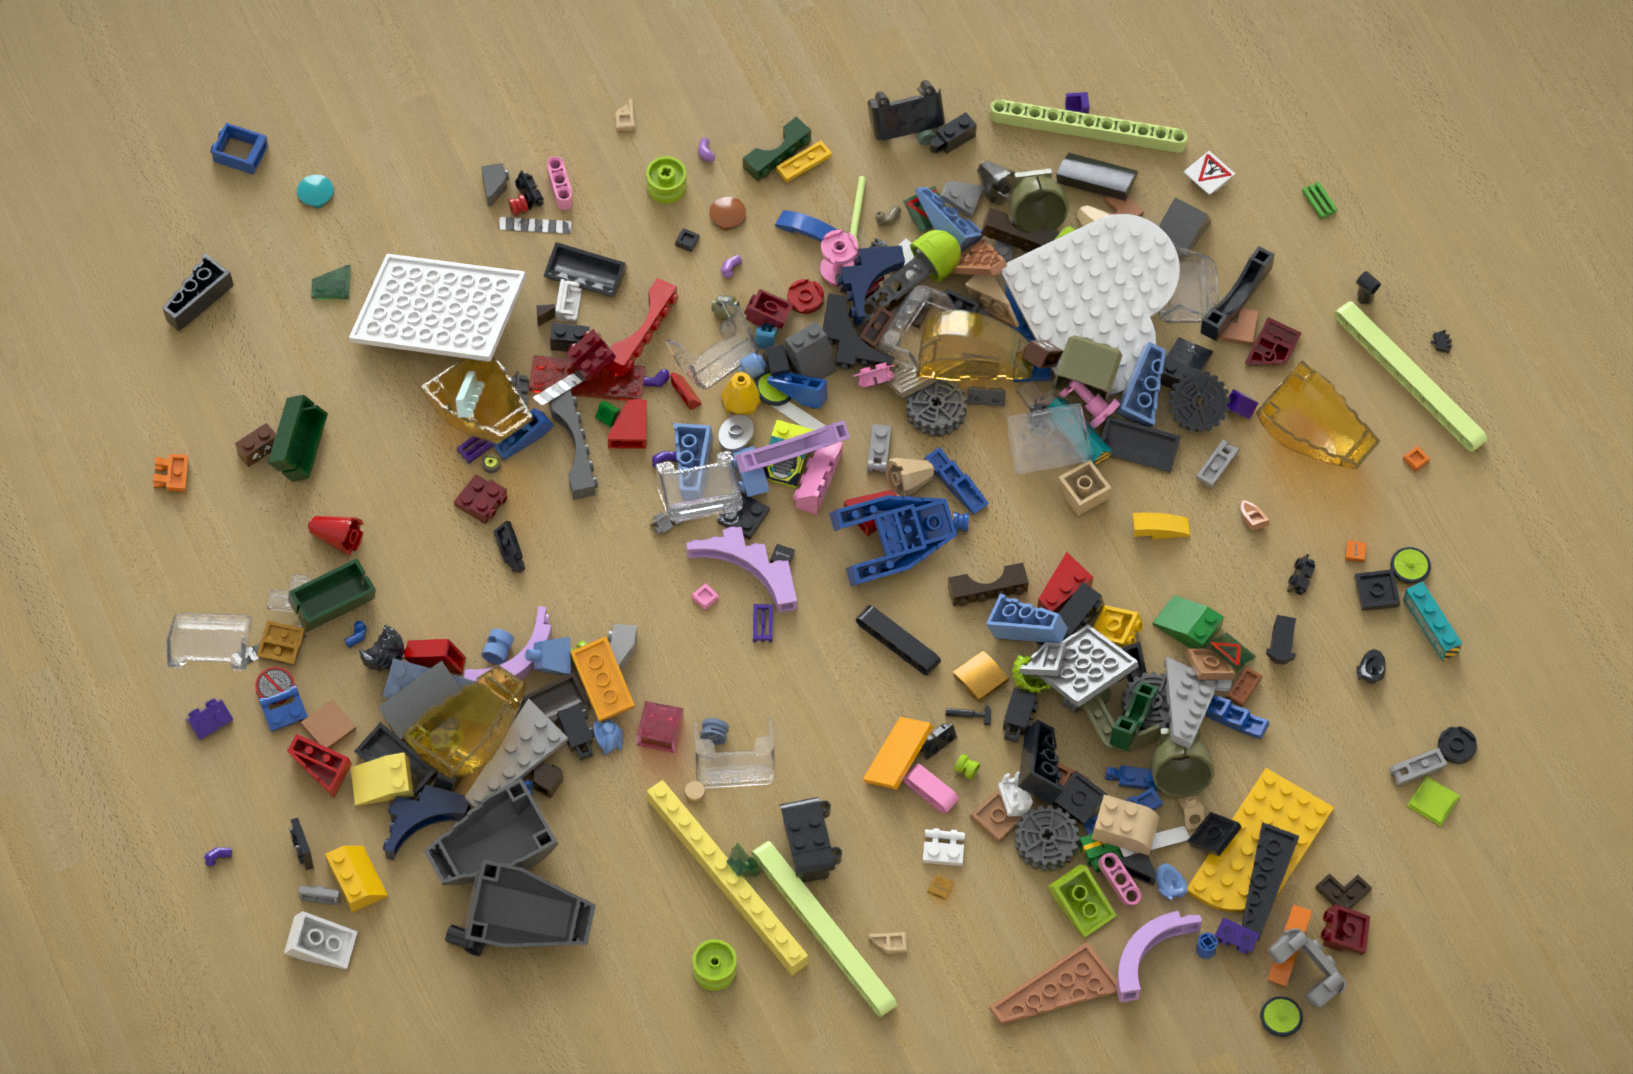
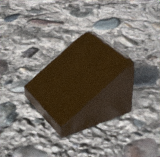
(545, 313)

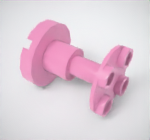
(838, 251)
(1095, 403)

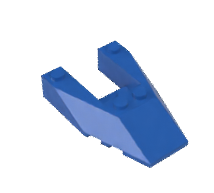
(907, 530)

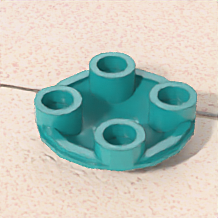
(315, 190)

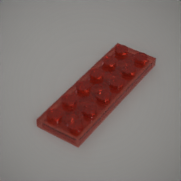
(605, 385)

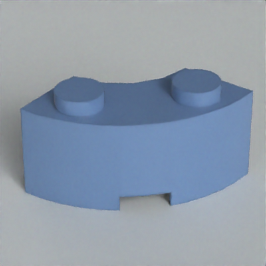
(753, 481)

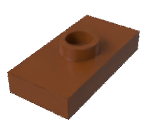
(1244, 687)

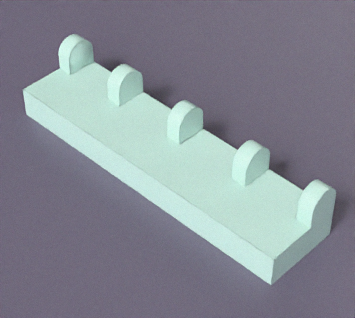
(469, 395)

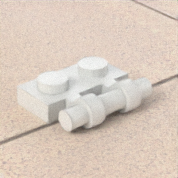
(943, 852)

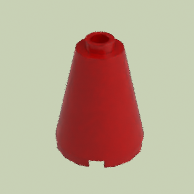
(337, 531)

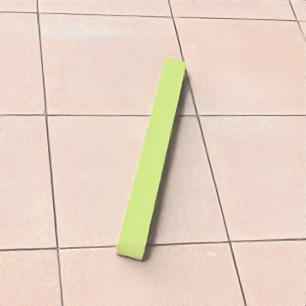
(1088, 126)
(1411, 376)
(824, 929)

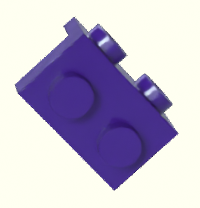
(209, 718)
(1238, 935)

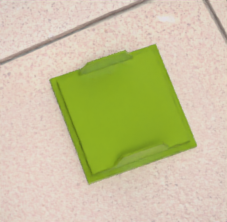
(1433, 801)

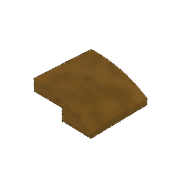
(281, 642)
(981, 676)

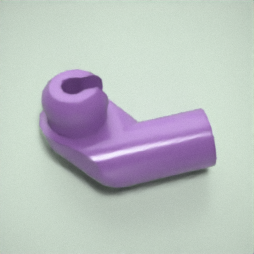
(704, 152)
(729, 264)

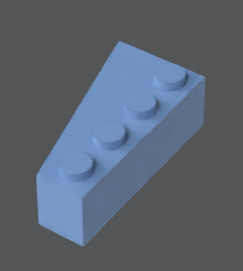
(1025, 622)

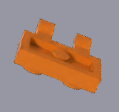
(176, 475)

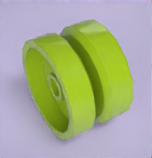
(666, 179)
(714, 965)

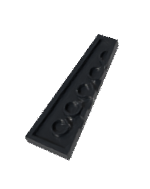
(1269, 868)

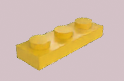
(803, 161)

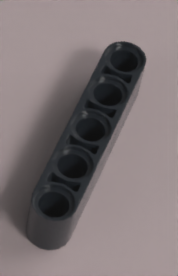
(898, 640)

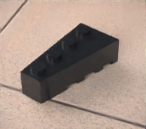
(197, 292)
(1080, 609)
(1039, 763)

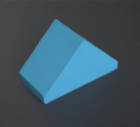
(766, 335)

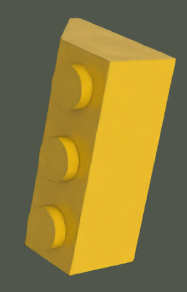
(355, 876)

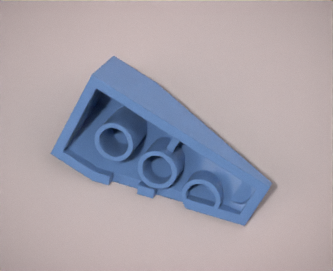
(947, 220)

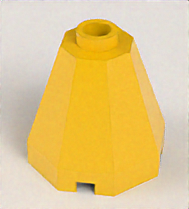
(740, 395)

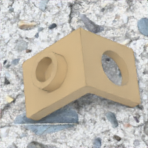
(1192, 805)

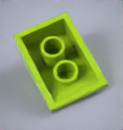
(1082, 900)

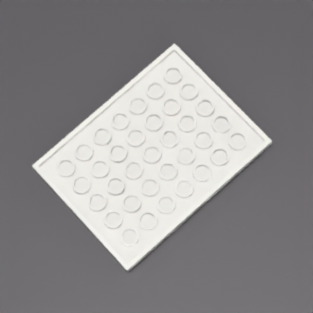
(438, 307)

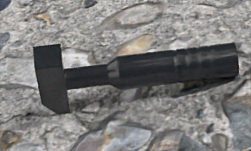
(970, 714)

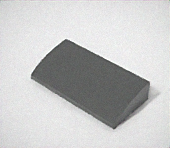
(418, 697)

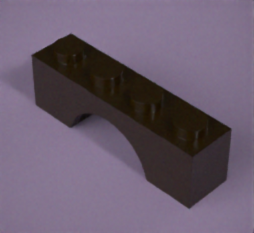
(998, 227)
(966, 590)
(547, 778)

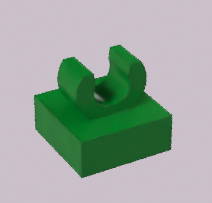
(607, 413)

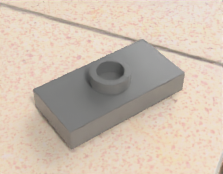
(319, 895)

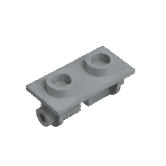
(662, 523)

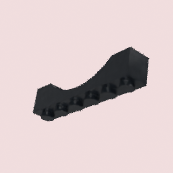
(1223, 313)

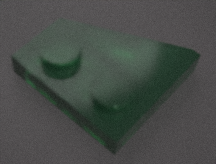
(332, 284)
(742, 864)

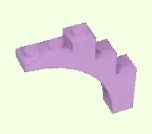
(753, 558)

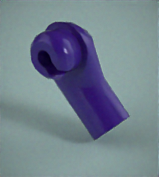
(659, 380)
(663, 456)
(216, 853)

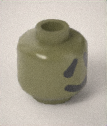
(718, 308)

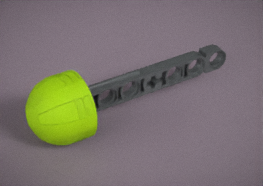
(934, 256)

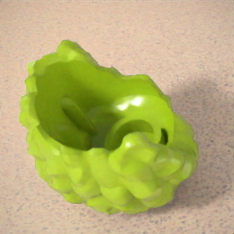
(1029, 683)

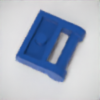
(286, 714)

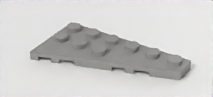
(1187, 701)
(525, 746)

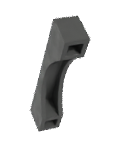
(580, 476)

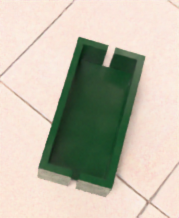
(297, 438)
(331, 595)

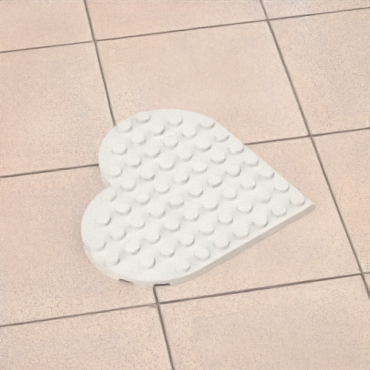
(1098, 286)

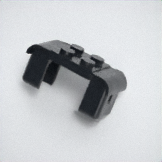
(906, 115)
(809, 838)

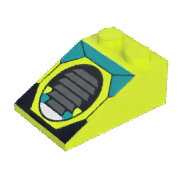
(788, 471)

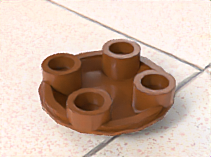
(727, 212)

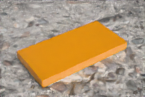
(602, 679)
(898, 753)

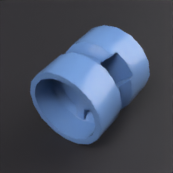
(497, 647)

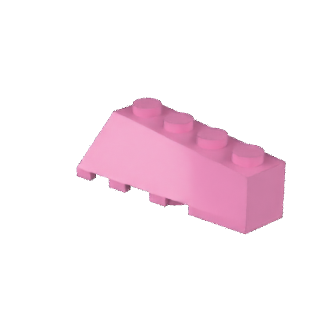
(818, 477)

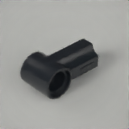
(1367, 287)
(456, 936)

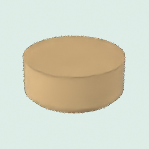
(694, 791)

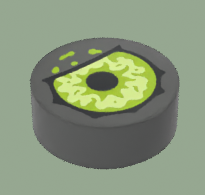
(491, 463)

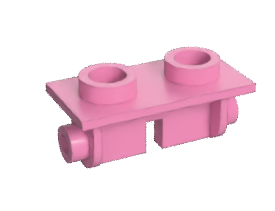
(867, 376)

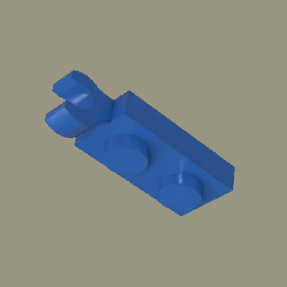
(1131, 777)

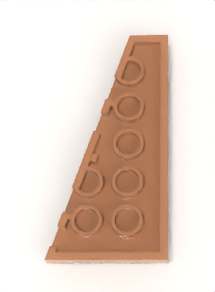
(980, 260)
(1065, 983)

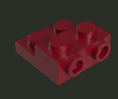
(767, 308)
(590, 354)
(481, 498)
(1345, 929)

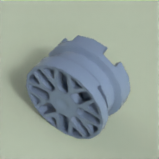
(714, 730)

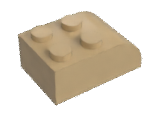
(1126, 825)

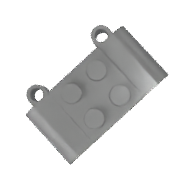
(1330, 985)

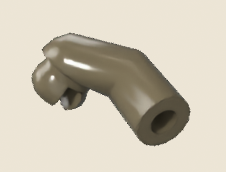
(890, 217)

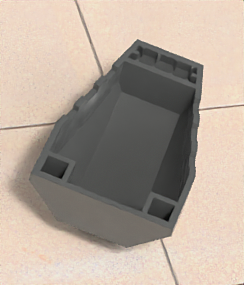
(500, 829)
(524, 910)

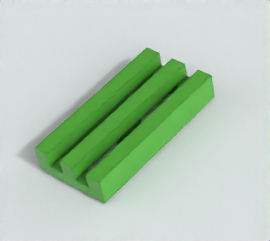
(1314, 188)

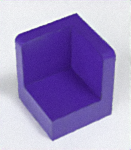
(1077, 102)
(1242, 404)

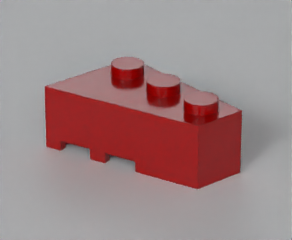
(1063, 584)
(321, 763)

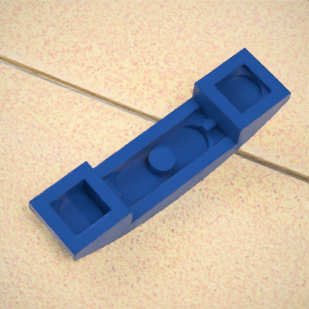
(803, 224)

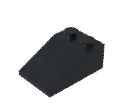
(1184, 358)

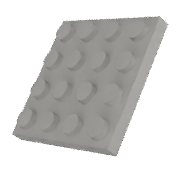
(1089, 666)

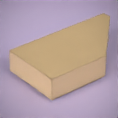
(625, 117)
(890, 942)

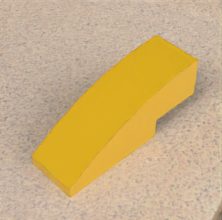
(1159, 525)

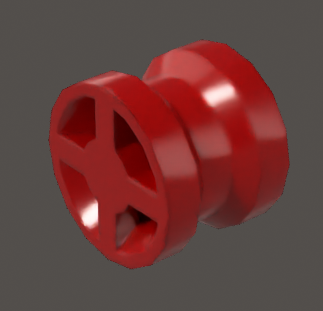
(518, 205)

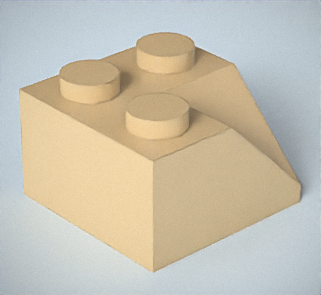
(1084, 487)

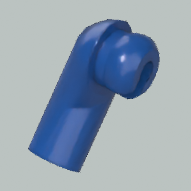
(358, 635)

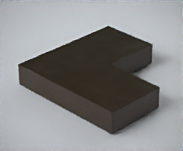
(1344, 896)

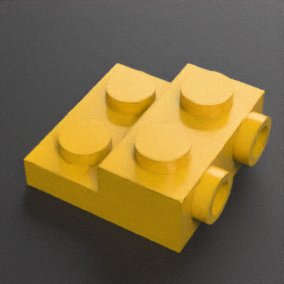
(1119, 625)

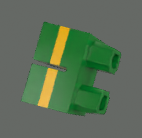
(1095, 849)

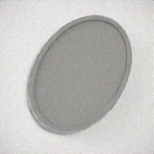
(736, 433)

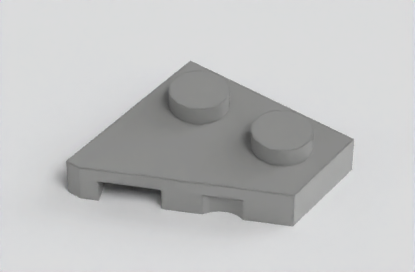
(962, 196)
(1046, 660)

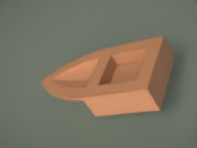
(1253, 516)

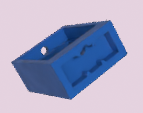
(231, 131)

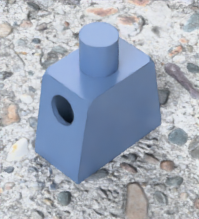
(551, 656)

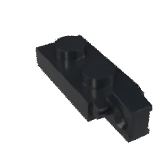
(509, 546)

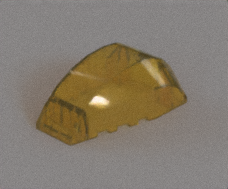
(971, 346)
(499, 407)
(1316, 420)
(469, 726)

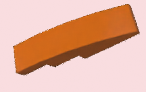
(1298, 918)

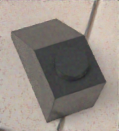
(494, 181)

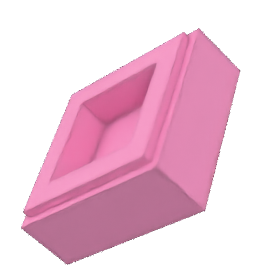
(705, 596)

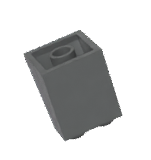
(1184, 223)
(810, 352)

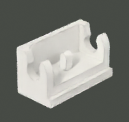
(568, 301)
(1014, 798)

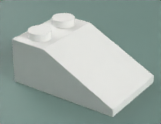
(320, 941)

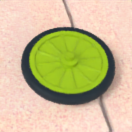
(768, 393)
(1410, 565)
(1281, 1016)

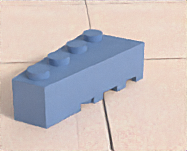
(1141, 392)
(693, 445)

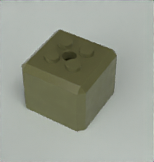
(1089, 364)

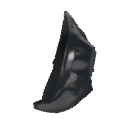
(1372, 667)

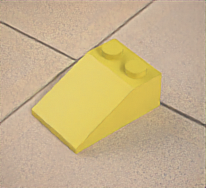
(382, 779)

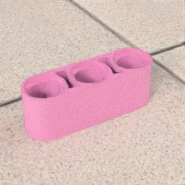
(559, 176)
(931, 788)
(1128, 884)

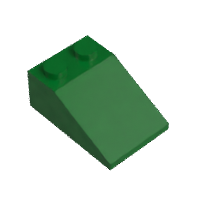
(1189, 622)

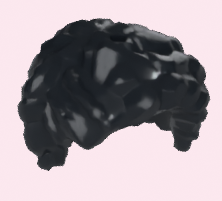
(387, 647)

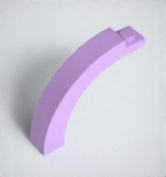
(792, 447)
(519, 665)
(1145, 939)

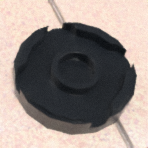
(1457, 745)

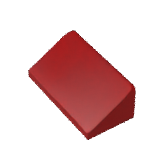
(684, 391)

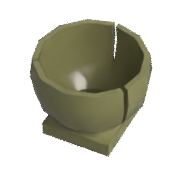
(1037, 201)
(1179, 769)

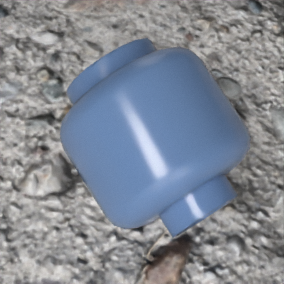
(753, 365)

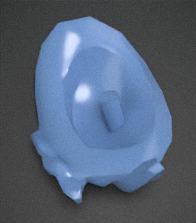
(608, 735)
(1170, 882)

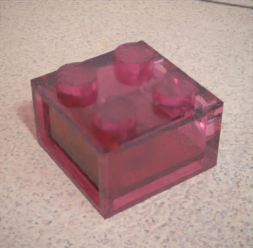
(660, 726)

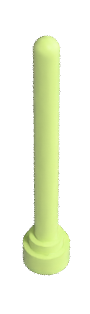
(857, 207)

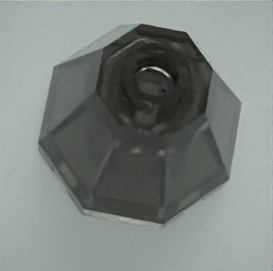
(996, 182)

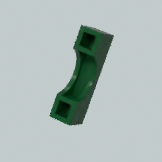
(761, 162)
(1129, 725)

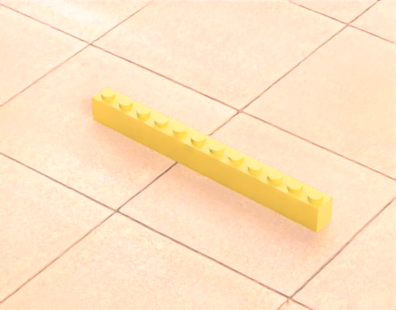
(733, 886)

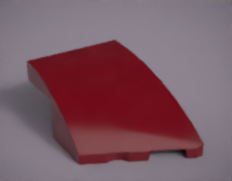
(1273, 344)

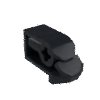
(1282, 640)

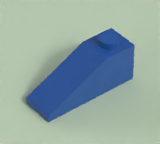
(801, 388)
(526, 435)

